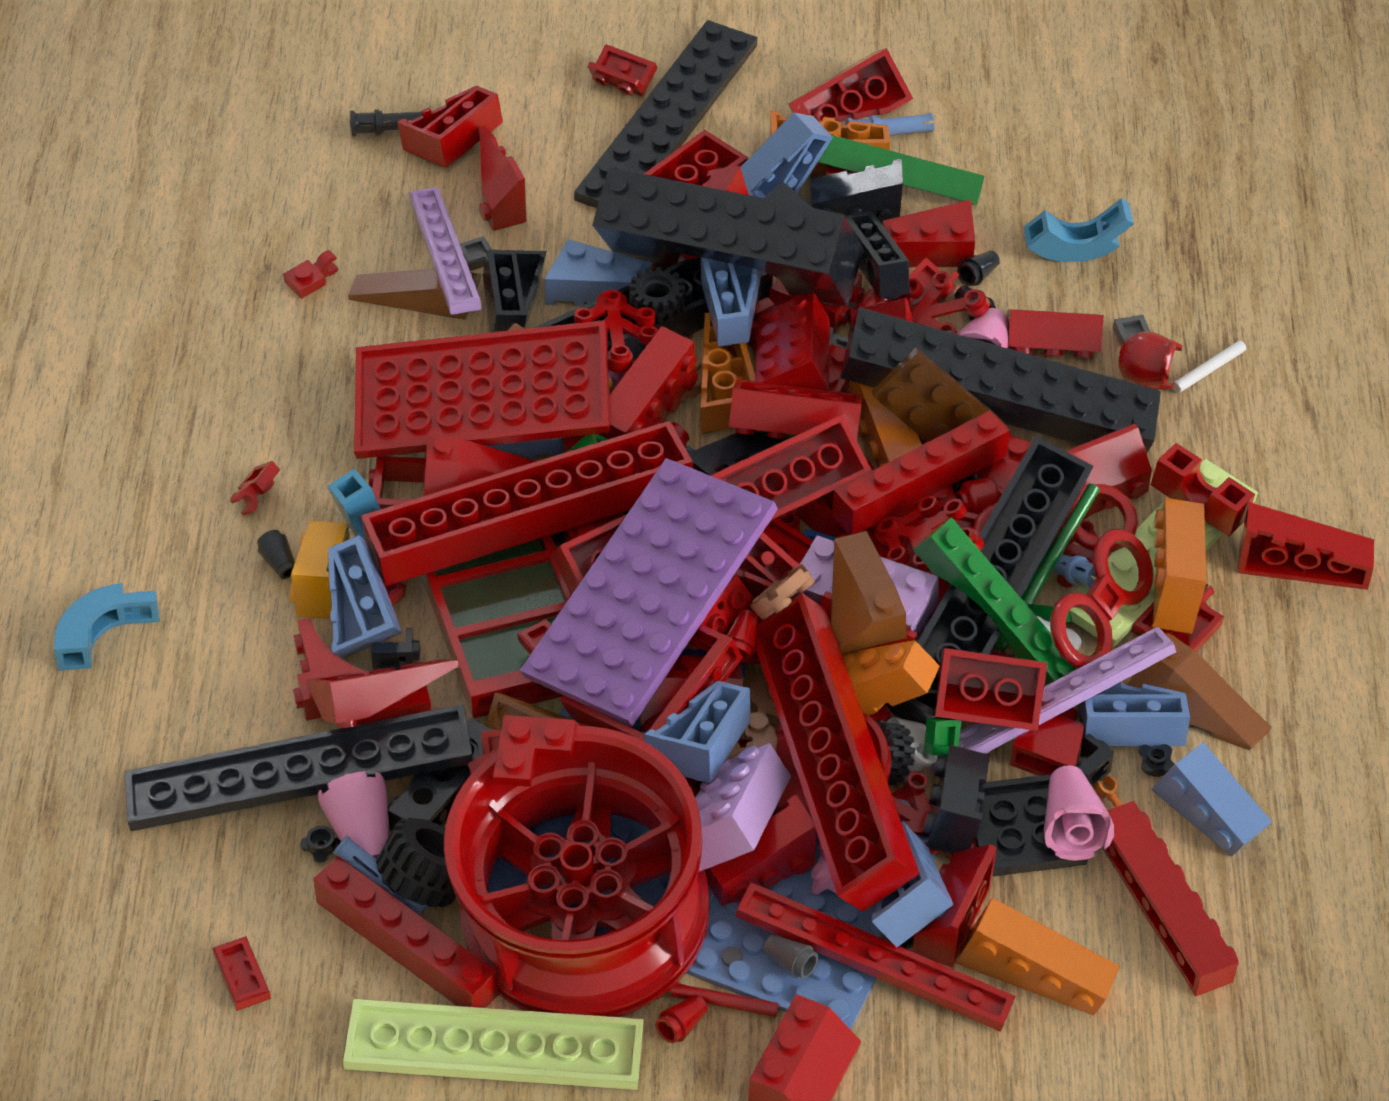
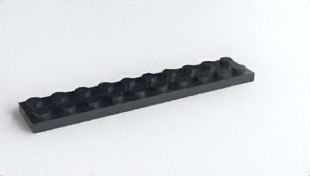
(673, 106)
(295, 767)

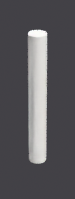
(1209, 366)

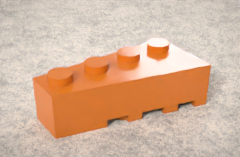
(883, 431)
(1179, 564)

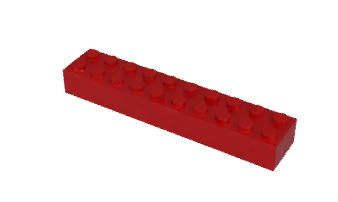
(787, 473)
(518, 504)
(834, 754)

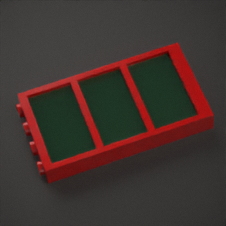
(483, 610)

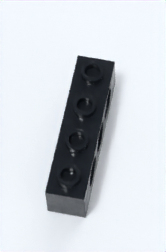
(881, 259)
(435, 788)

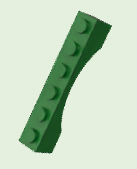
(959, 561)

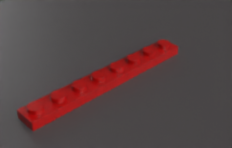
(876, 956)

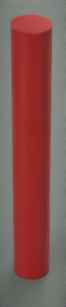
(726, 999)

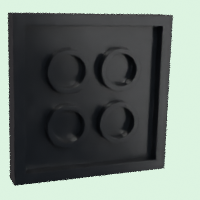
(1015, 824)

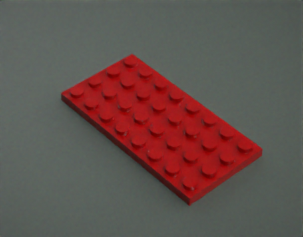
(482, 388)

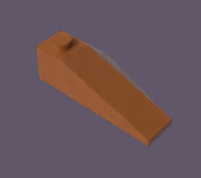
(863, 596)

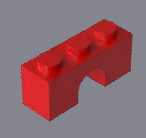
(1180, 478)

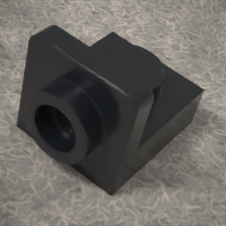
(395, 653)
(1096, 759)

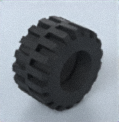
(416, 863)

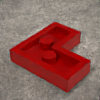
(526, 738)

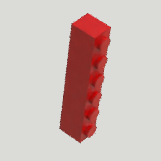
(920, 473)
(1168, 902)
(405, 936)

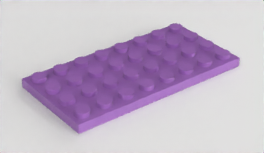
(648, 591)

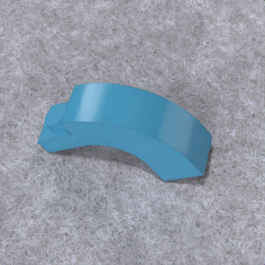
(1078, 241)
(353, 499)
(93, 616)

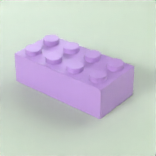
(915, 587)
(739, 803)

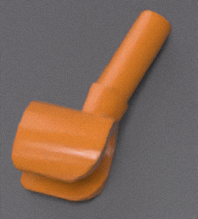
(1112, 785)

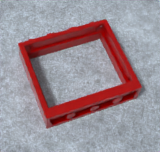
(715, 666)

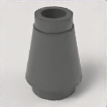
(792, 956)

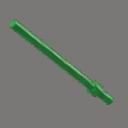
(1056, 551)

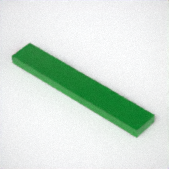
(916, 172)

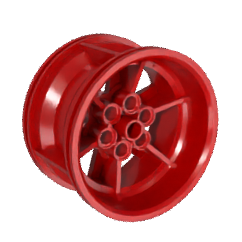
(576, 968)

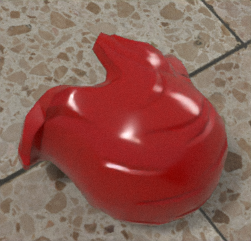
(1147, 359)

